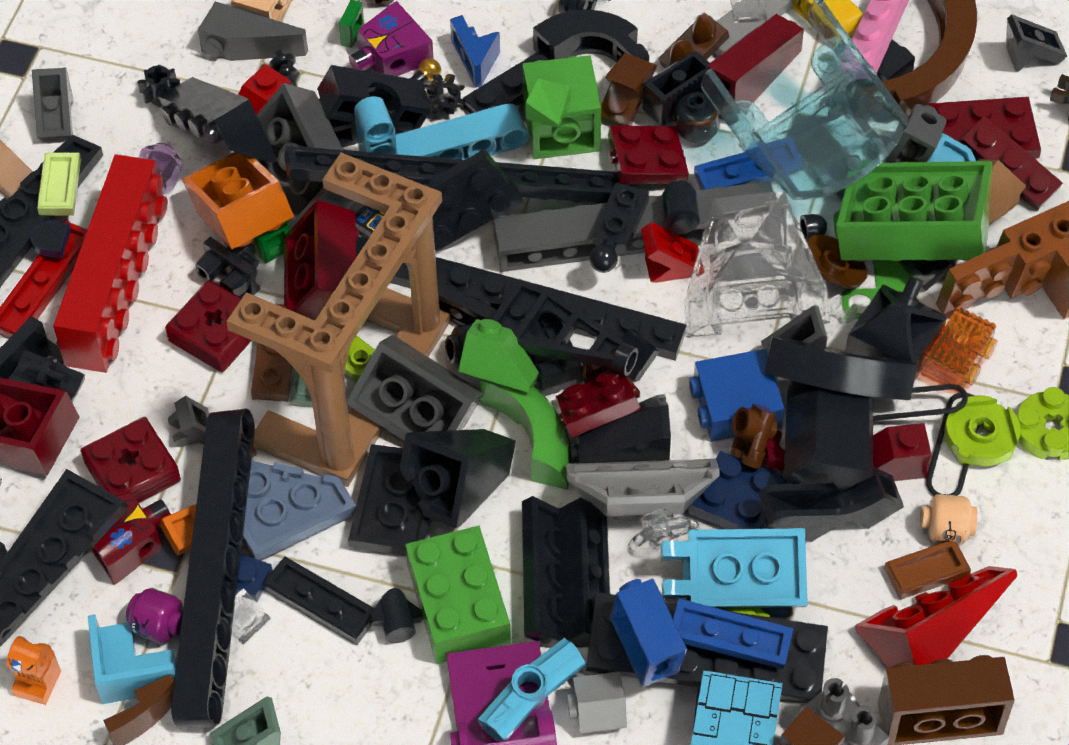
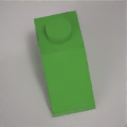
(496, 356)

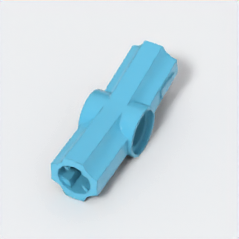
(514, 706)

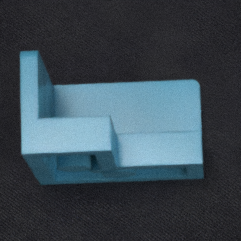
(117, 666)

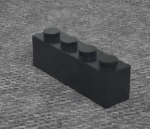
(216, 117)

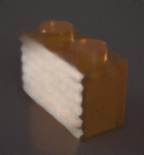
(960, 349)

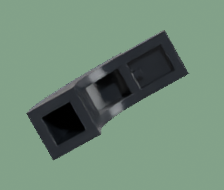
(588, 33)

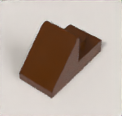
(625, 89)

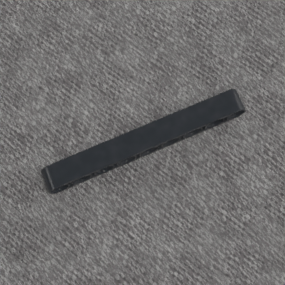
(213, 570)

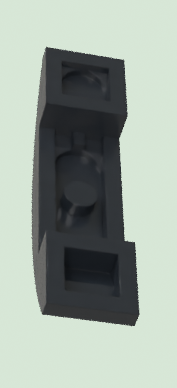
(840, 370)

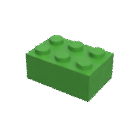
(458, 593)

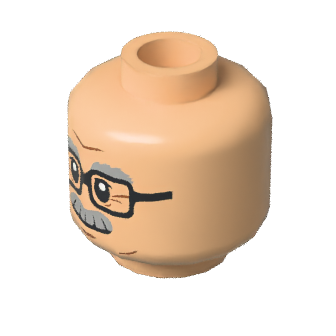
(949, 519)

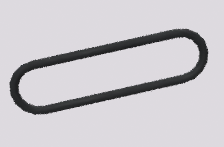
(929, 412)
(937, 449)

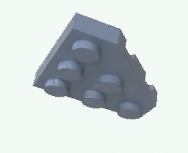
(290, 506)

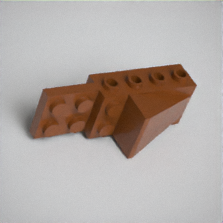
(1024, 261)

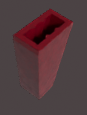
(758, 58)

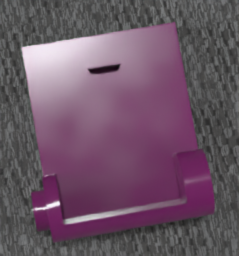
(478, 680)

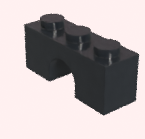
(346, 87)

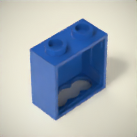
(733, 383)
(647, 631)

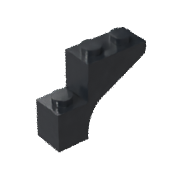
(824, 507)

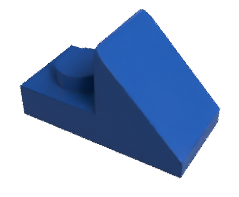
(475, 52)

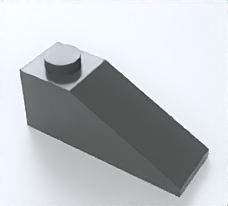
(248, 36)

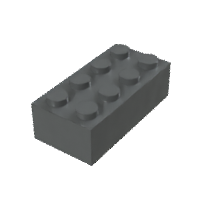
(298, 119)

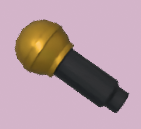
(426, 70)

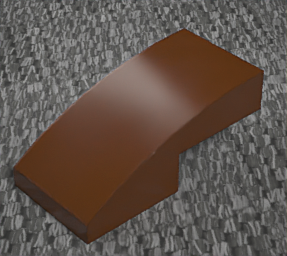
(153, 703)

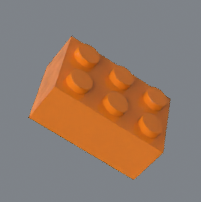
(238, 199)

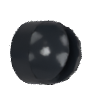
(812, 225)

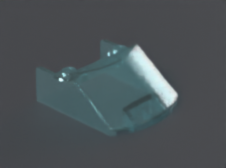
(830, 134)

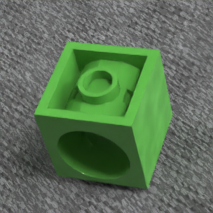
(582, 122)

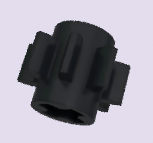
(157, 81)
(451, 98)

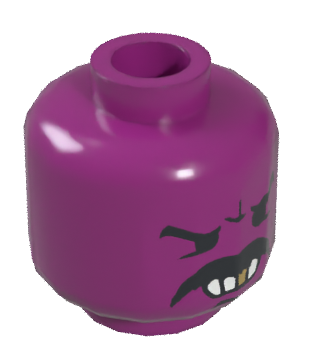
(155, 615)

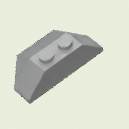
(642, 486)

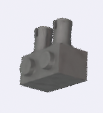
(843, 712)

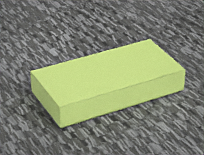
(59, 184)

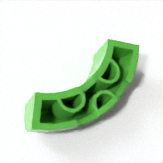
(542, 425)

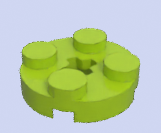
(1033, 417)
(978, 449)

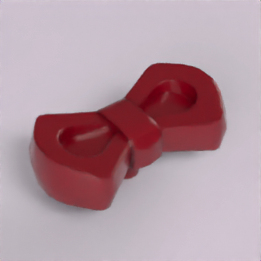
(774, 453)

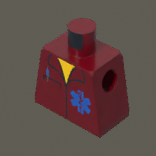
(130, 539)

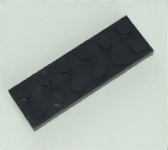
(800, 676)

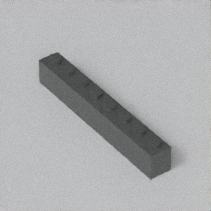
(567, 233)

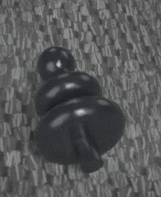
(284, 65)

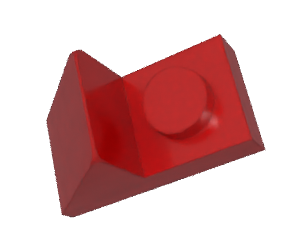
(667, 254)

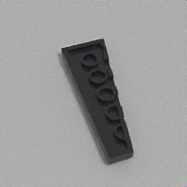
(20, 211)
(52, 544)

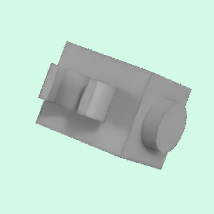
(598, 702)

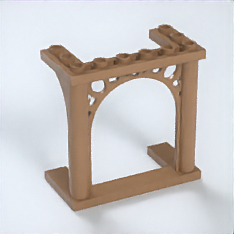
(322, 345)

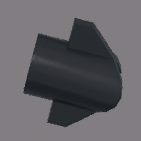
(396, 616)

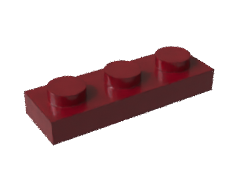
(992, 143)

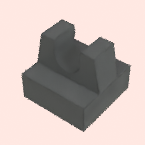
(191, 419)

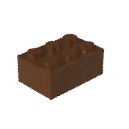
(945, 700)

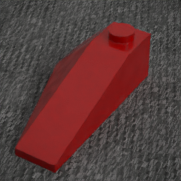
(936, 621)

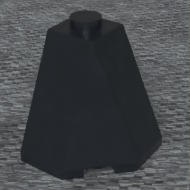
(631, 438)
(455, 470)

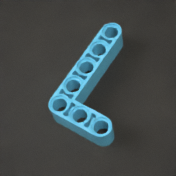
(491, 129)

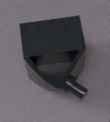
(896, 326)

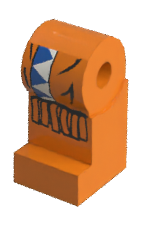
(34, 670)

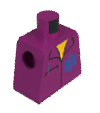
(391, 43)

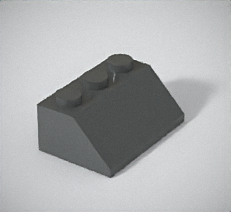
(412, 392)

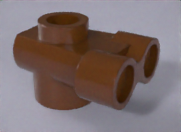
(753, 431)

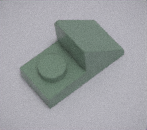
(251, 727)

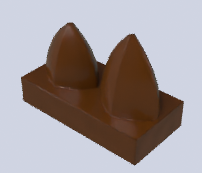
(703, 36)

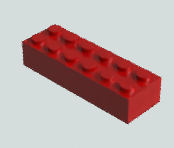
(110, 264)

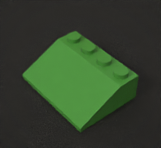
(917, 212)

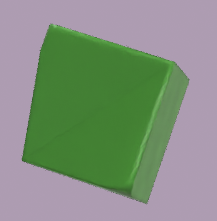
(548, 102)

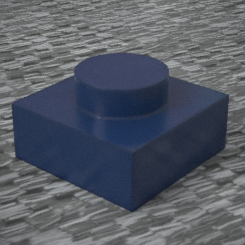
(252, 575)

